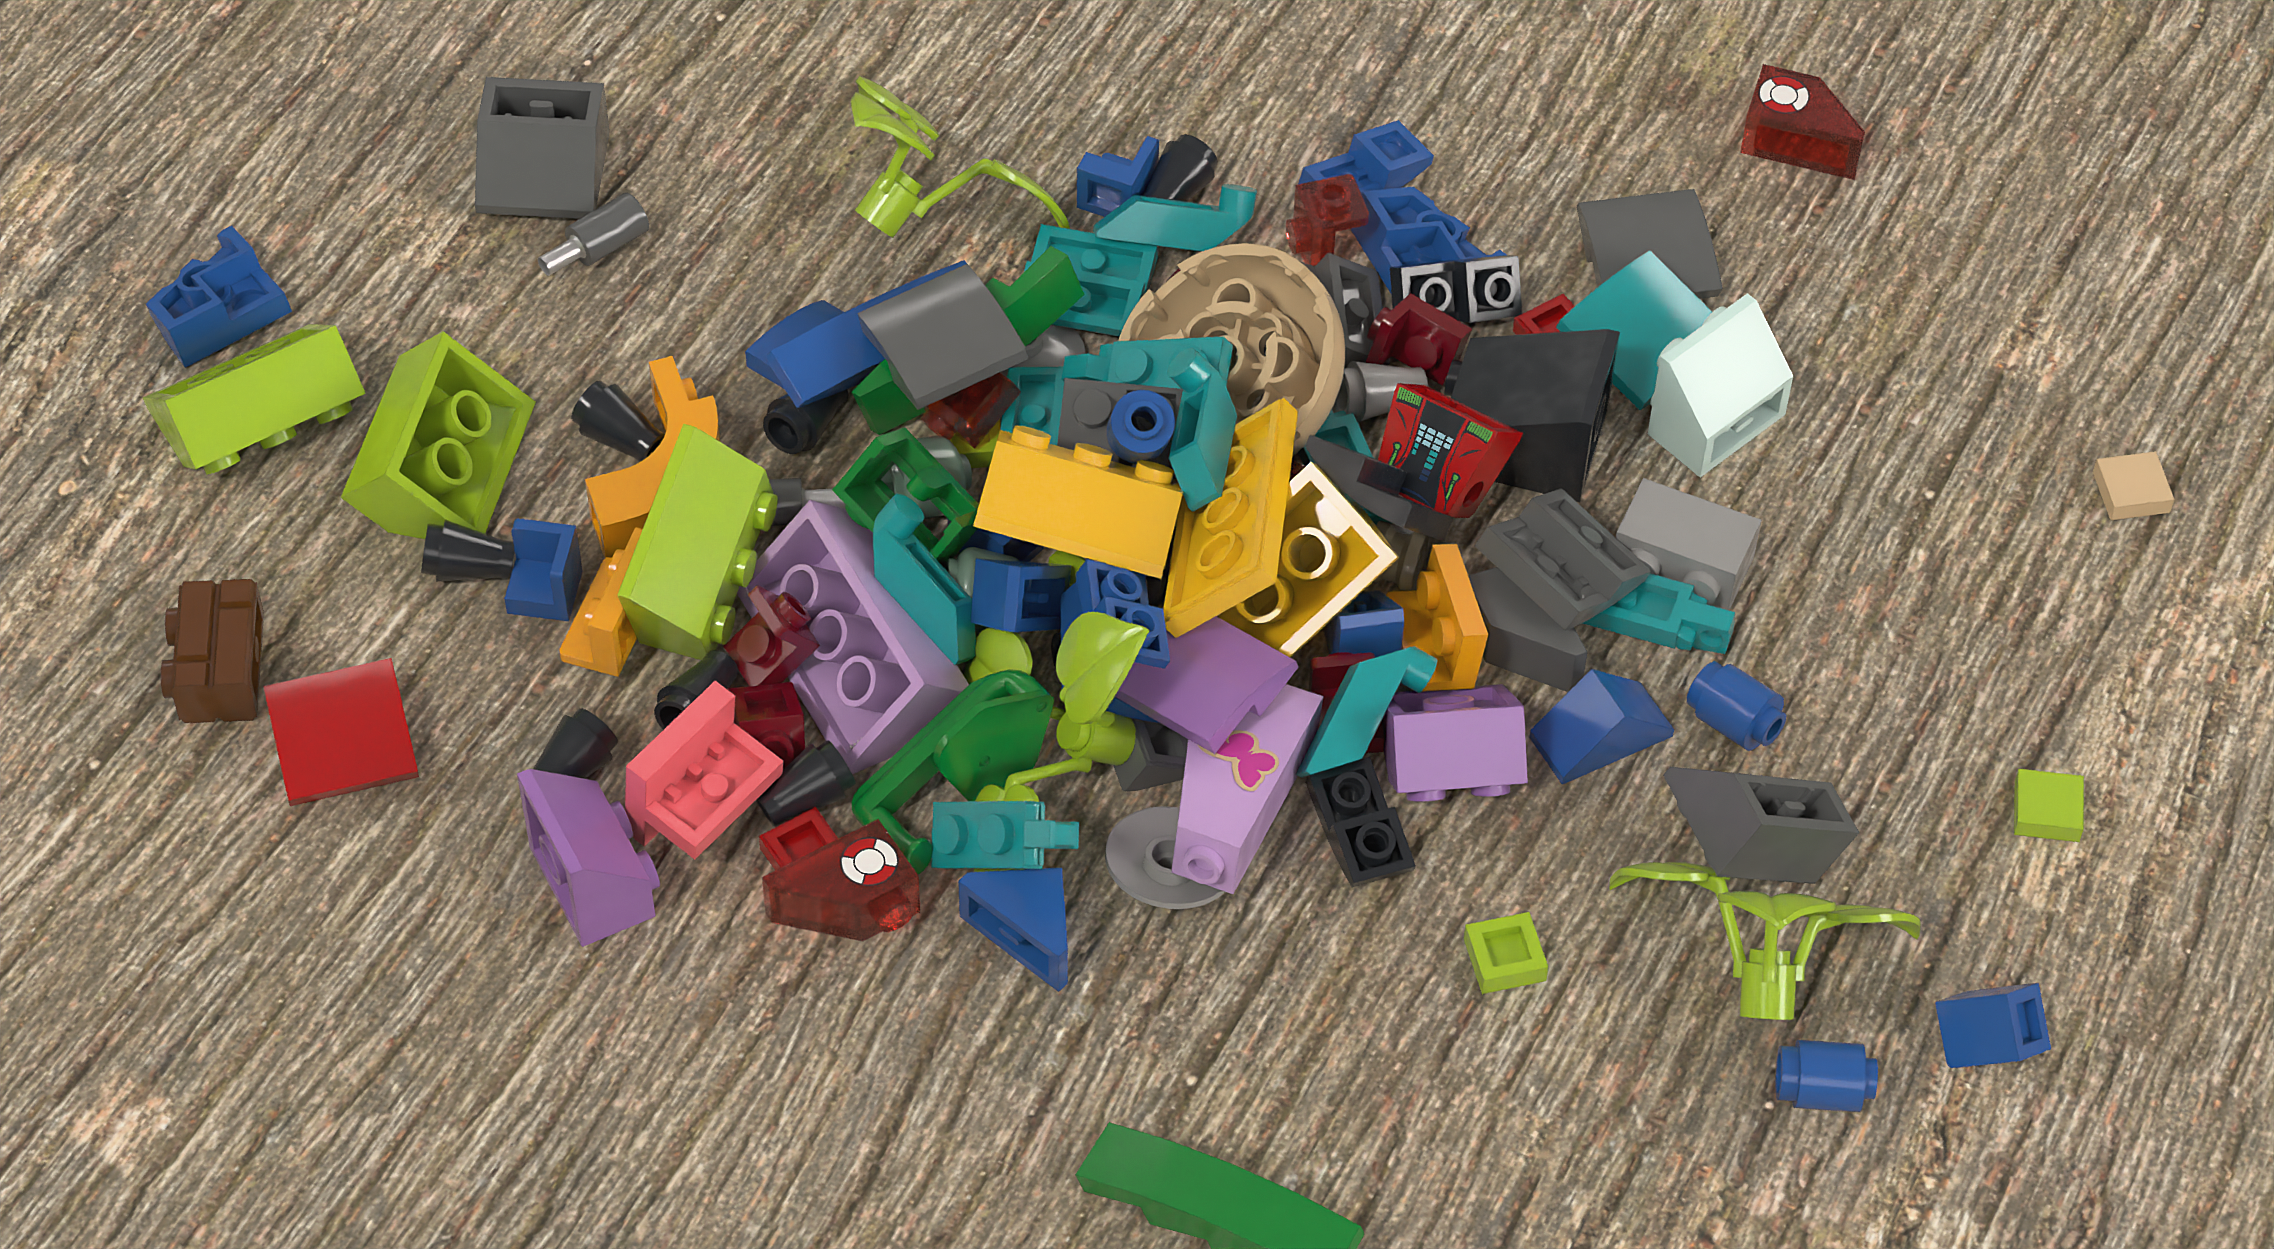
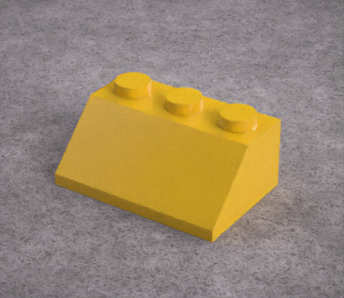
(1080, 501)
(1324, 563)

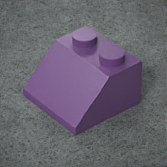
(1455, 742)
(587, 854)

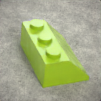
(257, 397)
(438, 442)
(697, 546)

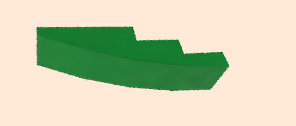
(1030, 305)
(1208, 1196)

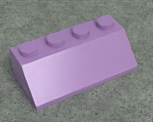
(874, 667)

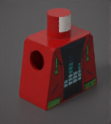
(1445, 449)

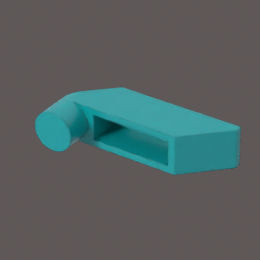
(1179, 222)
(1202, 429)
(921, 581)
(1361, 706)

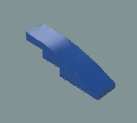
(833, 353)

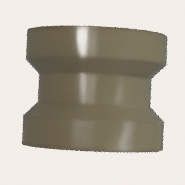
(1411, 552)

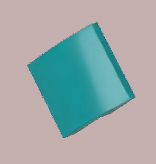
(1109, 271)
(1649, 311)

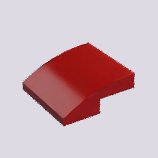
(340, 732)

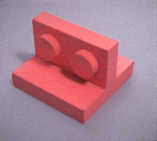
(697, 775)

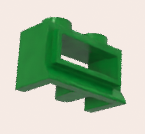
(867, 494)

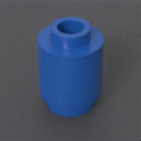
(1134, 444)
(1737, 705)
(1825, 1075)

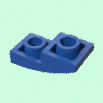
(1124, 596)

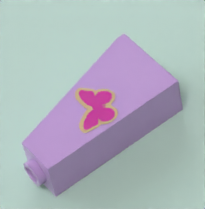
(1240, 789)

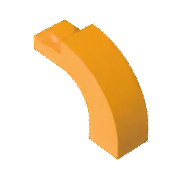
(624, 497)

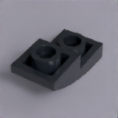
(1463, 287)
(1359, 823)

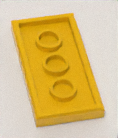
(1234, 541)

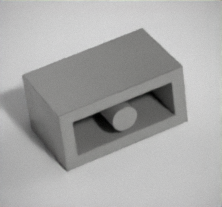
(1690, 540)

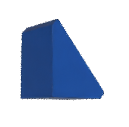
(1018, 594)
(1367, 625)
(1598, 725)
(1022, 916)

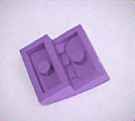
(1209, 683)

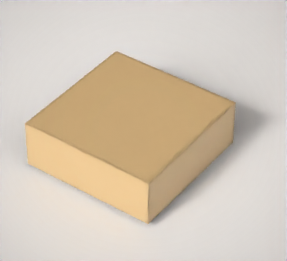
(2133, 485)

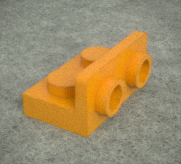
(1445, 620)
(601, 631)

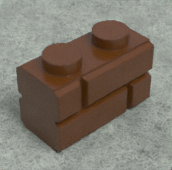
(215, 651)

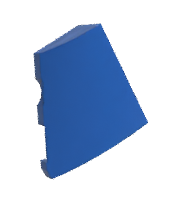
(1410, 230)
(217, 301)

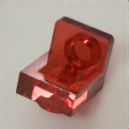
(1320, 212)
(971, 410)

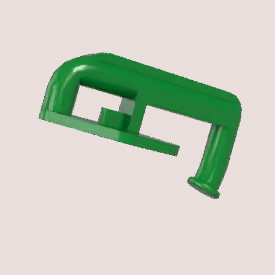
(973, 742)

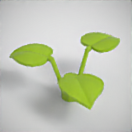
(895, 192)
(1092, 668)
(1768, 976)

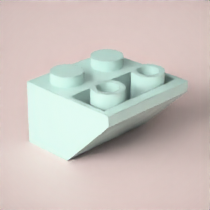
(1719, 387)

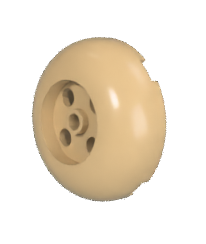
(1254, 300)

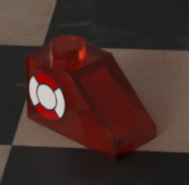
(1801, 124)
(846, 887)

